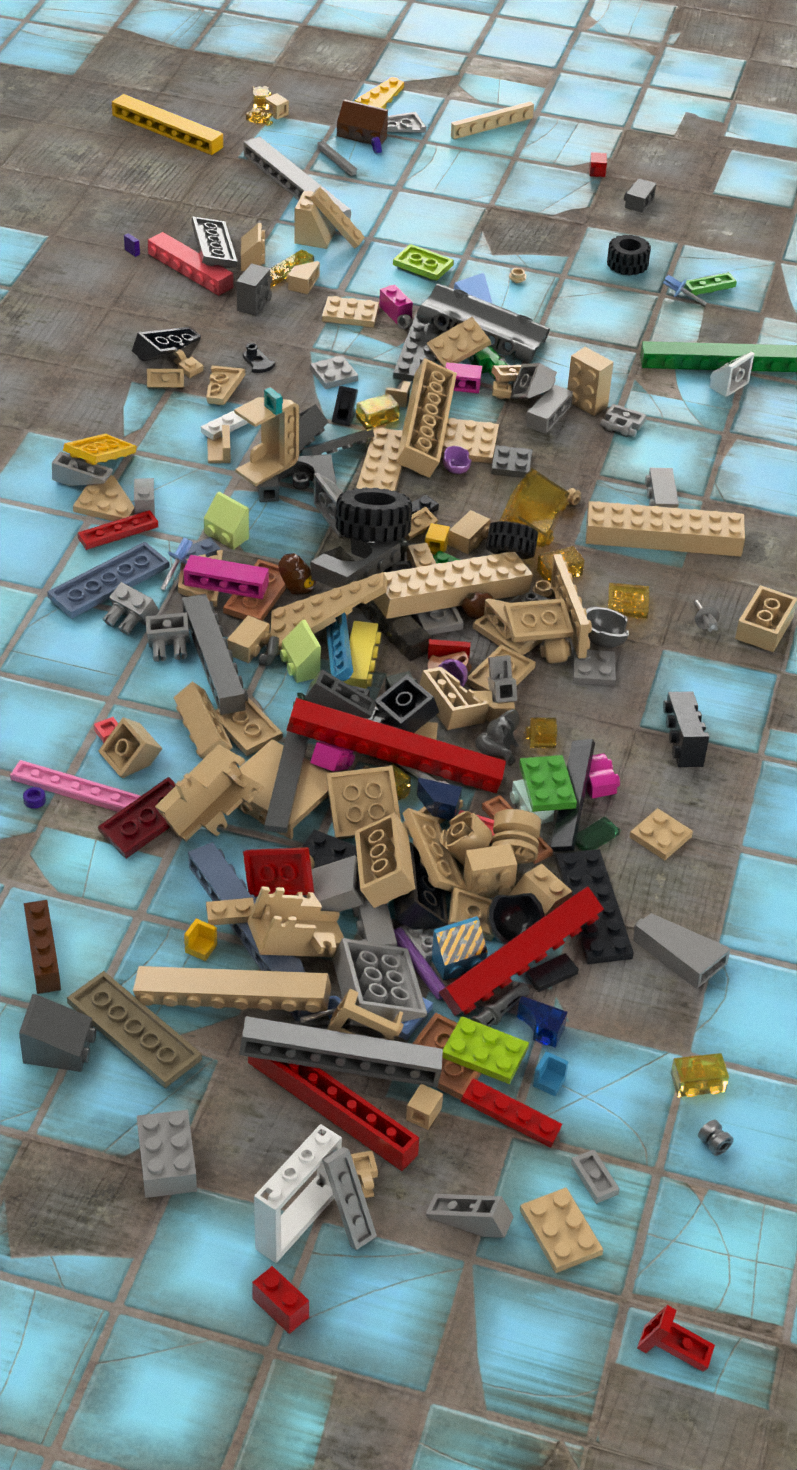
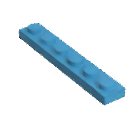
(339, 648)

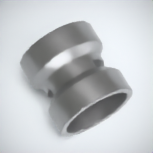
(715, 1137)

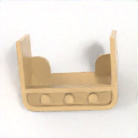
(278, 440)

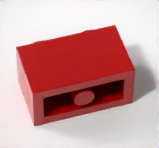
(280, 1299)

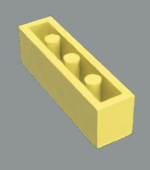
(363, 651)

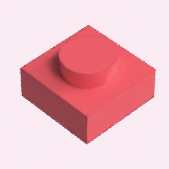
(105, 728)

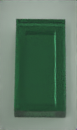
(597, 834)

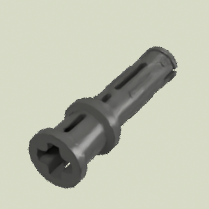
(493, 1013)

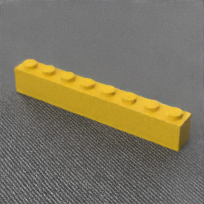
(167, 124)

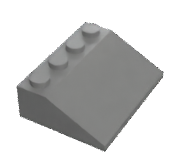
(381, 977)

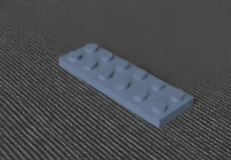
(100, 582)

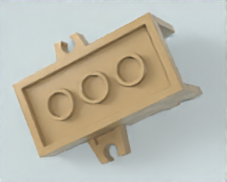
(207, 793)
(293, 925)

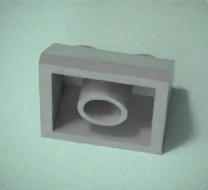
(533, 380)

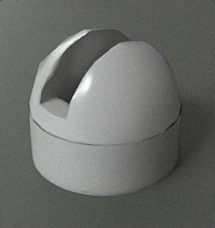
(404, 318)

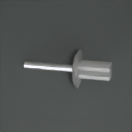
(706, 617)

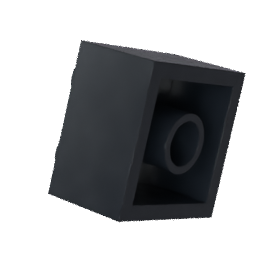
(407, 705)

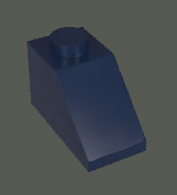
(439, 798)

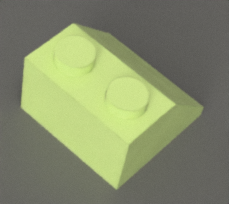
(227, 521)
(301, 653)

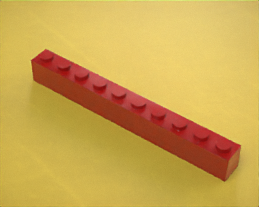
(396, 745)

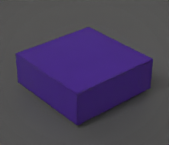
(131, 244)

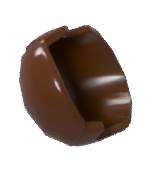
(475, 607)

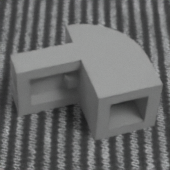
(501, 680)

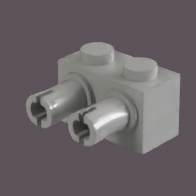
(131, 603)
(168, 630)

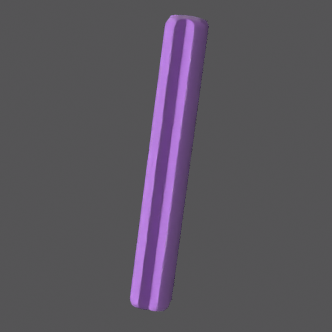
(419, 963)

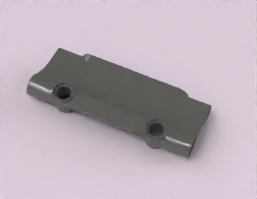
(496, 321)

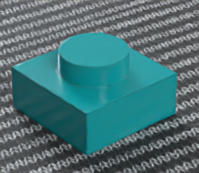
(273, 401)

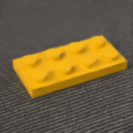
(99, 448)

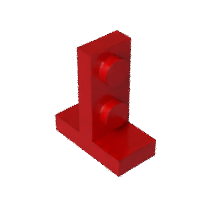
(675, 1340)

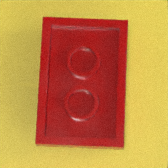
(279, 868)

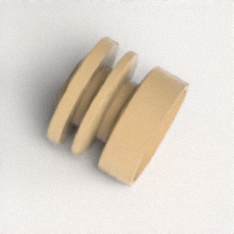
(520, 830)

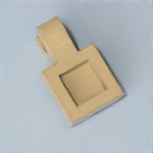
(190, 365)
(366, 1170)

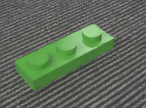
(710, 283)

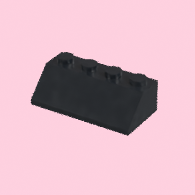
(424, 905)

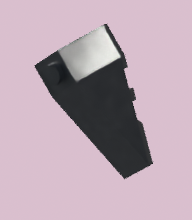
(160, 343)

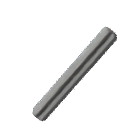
(337, 158)

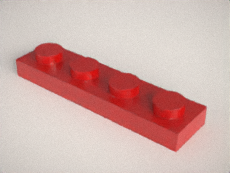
(118, 529)
(511, 1112)

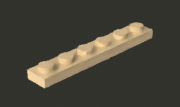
(492, 120)

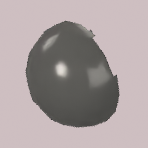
(607, 627)

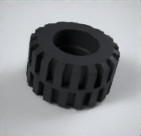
(628, 254)
(512, 537)

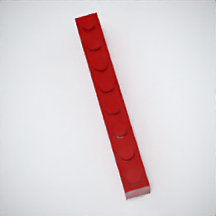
(521, 951)
(344, 1109)

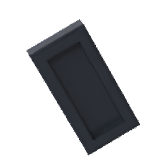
(552, 972)

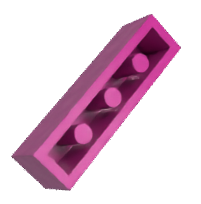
(226, 576)

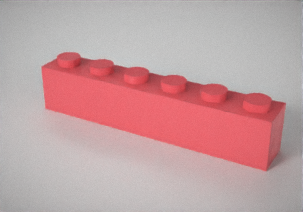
(189, 263)

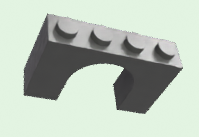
(311, 464)
(339, 573)

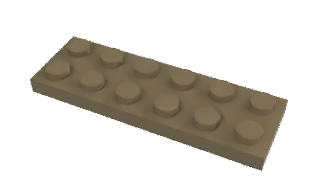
(135, 1029)

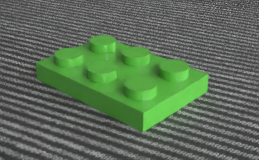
(547, 783)

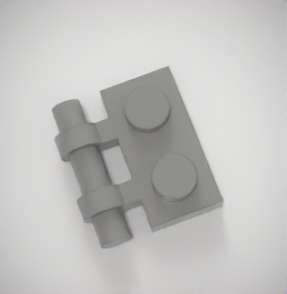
(624, 416)

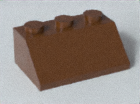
(362, 122)

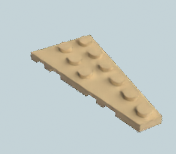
(323, 608)

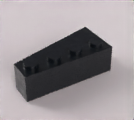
(686, 729)

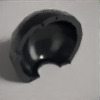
(512, 915)

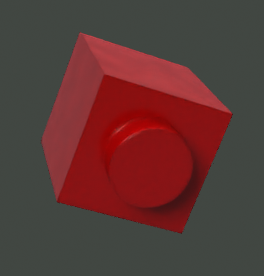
(598, 164)

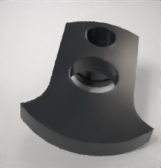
(254, 353)

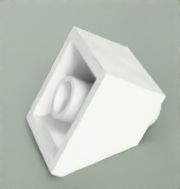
(732, 375)

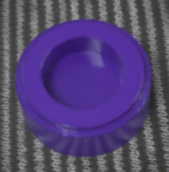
(376, 145)
(34, 797)

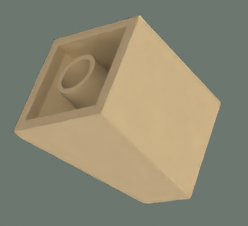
(311, 225)

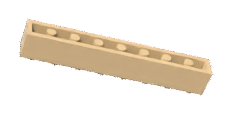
(232, 988)

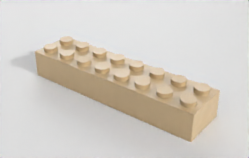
(426, 418)
(665, 528)
(451, 582)

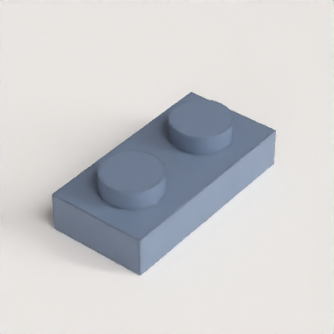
(202, 547)

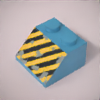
(458, 948)

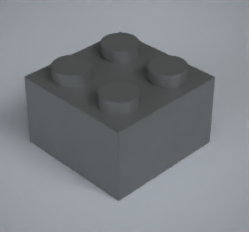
(253, 289)

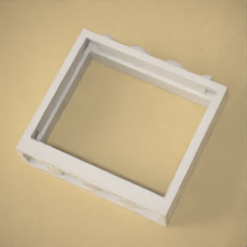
(279, 1232)

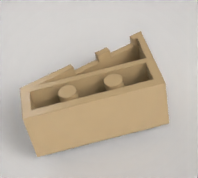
(455, 704)

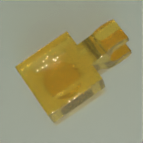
(258, 116)

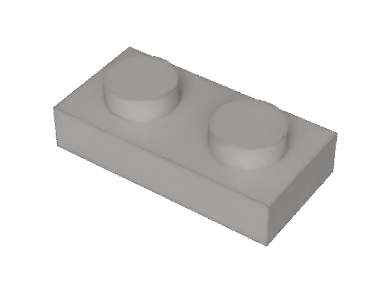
(595, 1176)

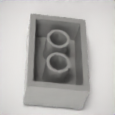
(166, 1153)

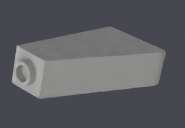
(680, 949)

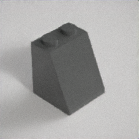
(55, 1035)

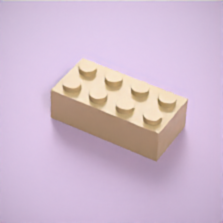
(384, 860)

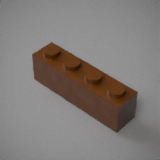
(42, 946)

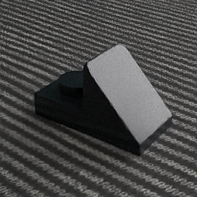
(345, 406)

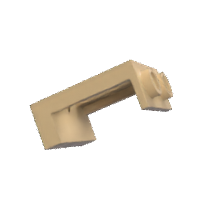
(348, 1009)

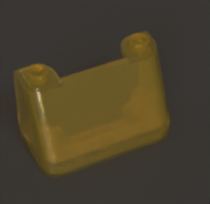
(536, 504)

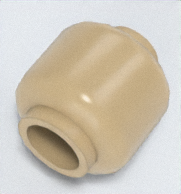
(556, 650)

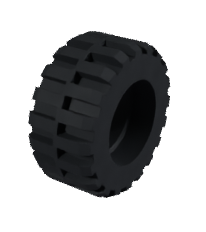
(373, 515)

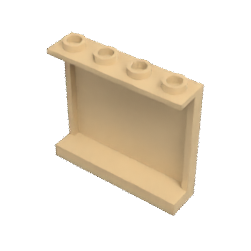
(264, 768)

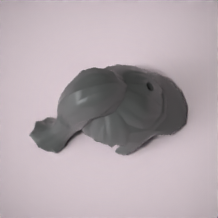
(500, 736)

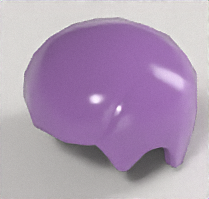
(456, 460)
(456, 669)

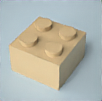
(490, 870)

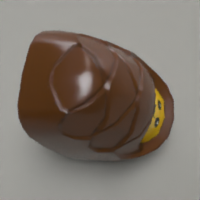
(296, 574)

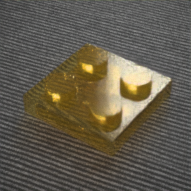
(629, 599)

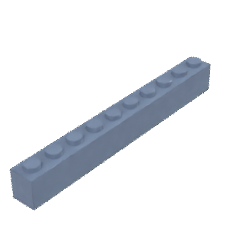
(222, 883)

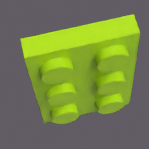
(423, 262)
(485, 1050)

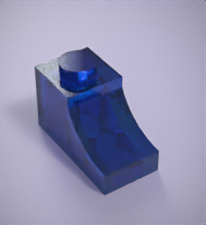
(544, 1020)

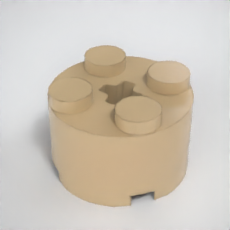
(464, 834)

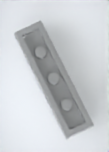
(349, 1198)

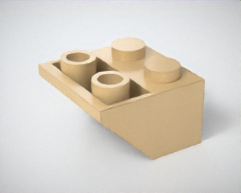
(253, 247)

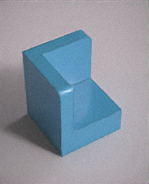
(550, 1073)

